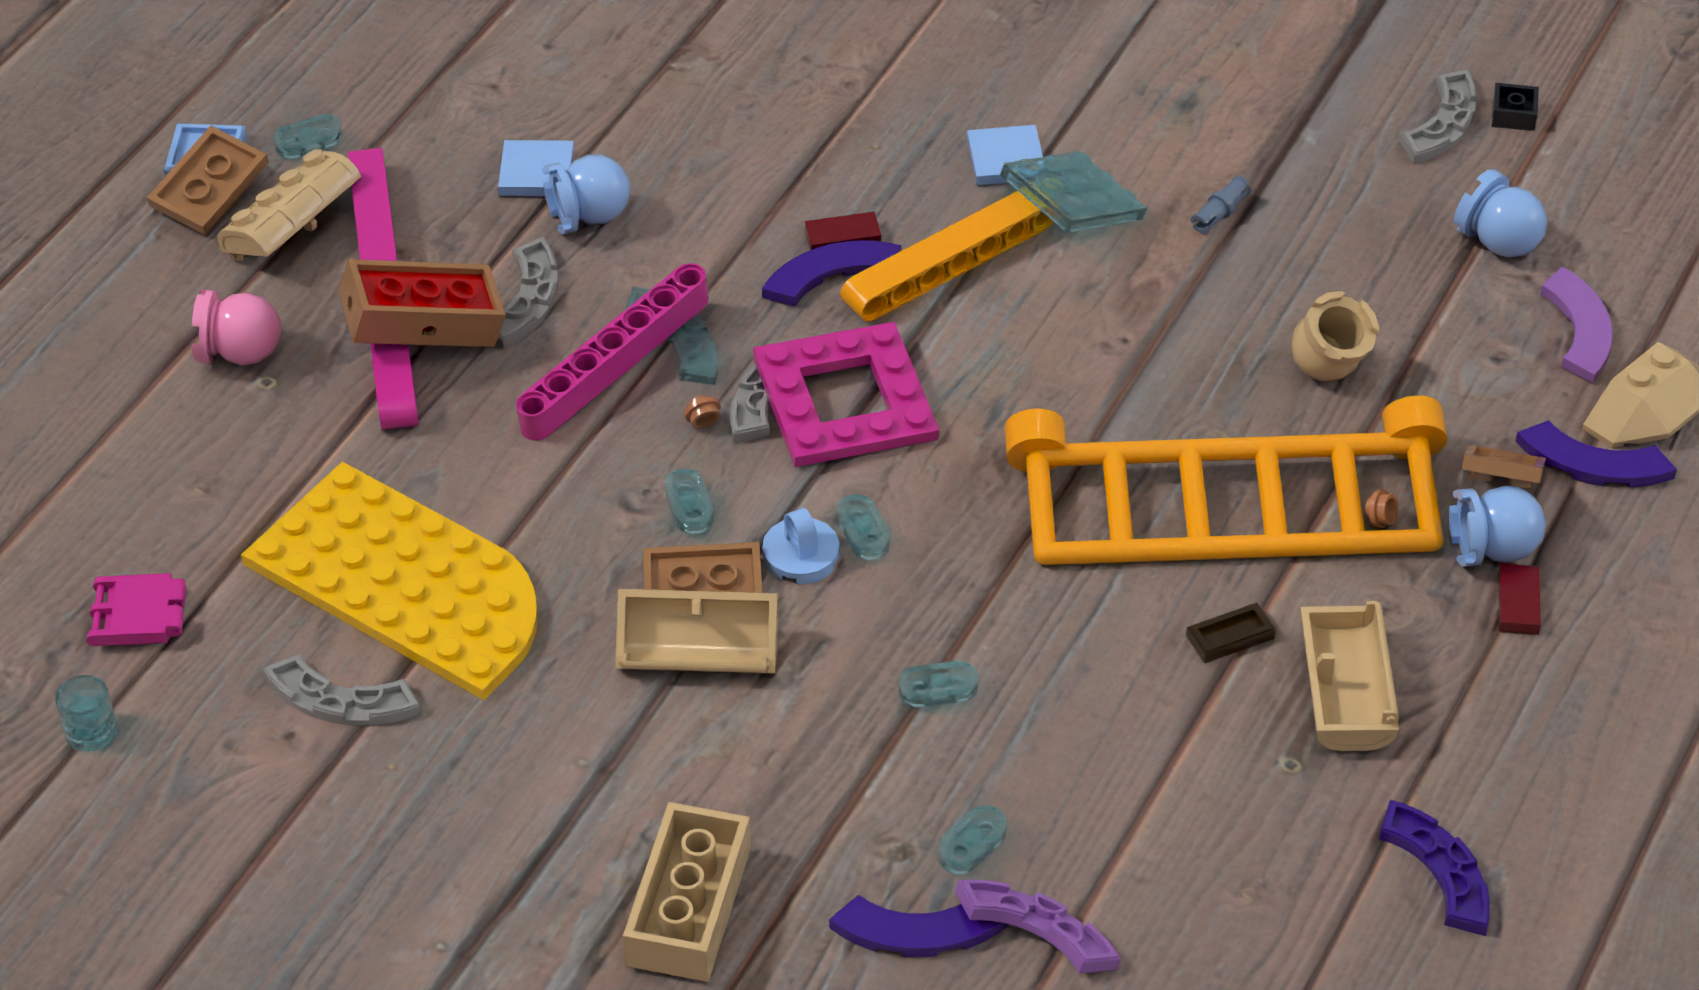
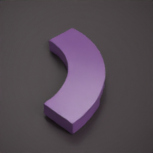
(1589, 320)
(1042, 916)

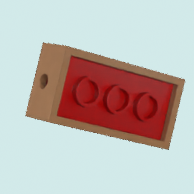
(421, 303)

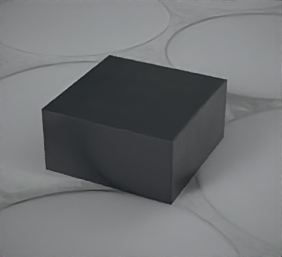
(1515, 106)

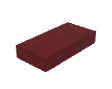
(842, 229)
(1519, 598)

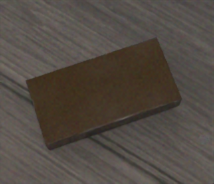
(1230, 632)

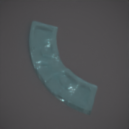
(693, 345)

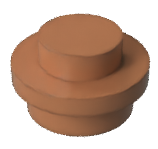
(702, 411)
(1381, 509)

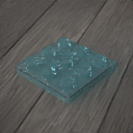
(1073, 191)

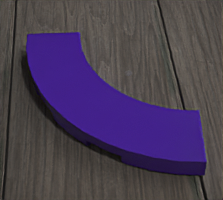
(810, 268)
(1595, 464)
(1448, 860)
(910, 932)

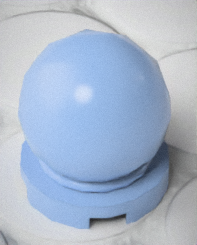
(589, 191)
(1504, 217)
(1500, 524)

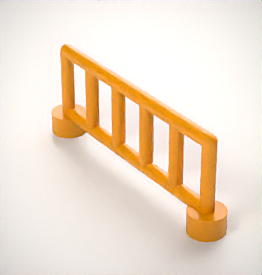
(1411, 432)

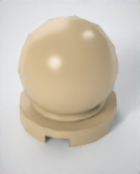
(1334, 336)

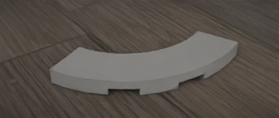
(1450, 124)
(536, 293)
(750, 409)
(321, 699)

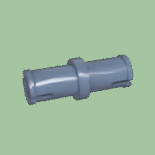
(1221, 204)

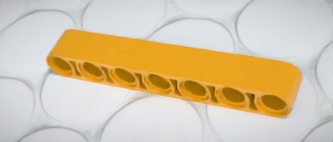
(943, 256)

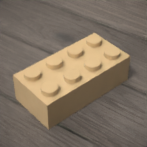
(687, 892)

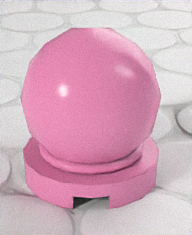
(238, 328)

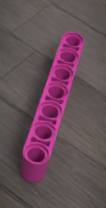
(612, 351)

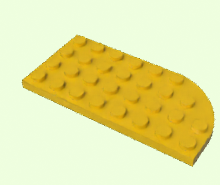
(404, 578)

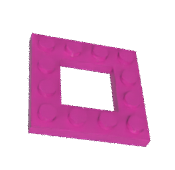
(811, 441)

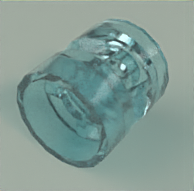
(86, 713)

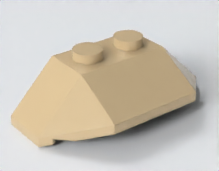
(1647, 399)

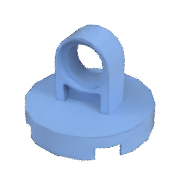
(800, 548)

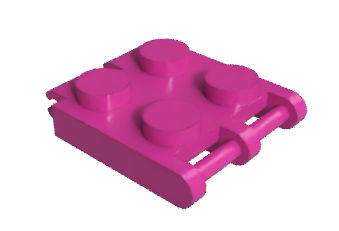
(137, 609)

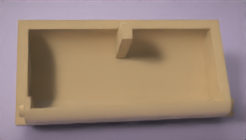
(288, 205)
(697, 631)
(1350, 676)

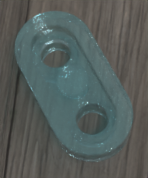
(307, 135)
(689, 501)
(866, 534)
(938, 684)
(968, 841)

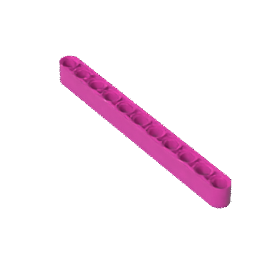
(377, 242)

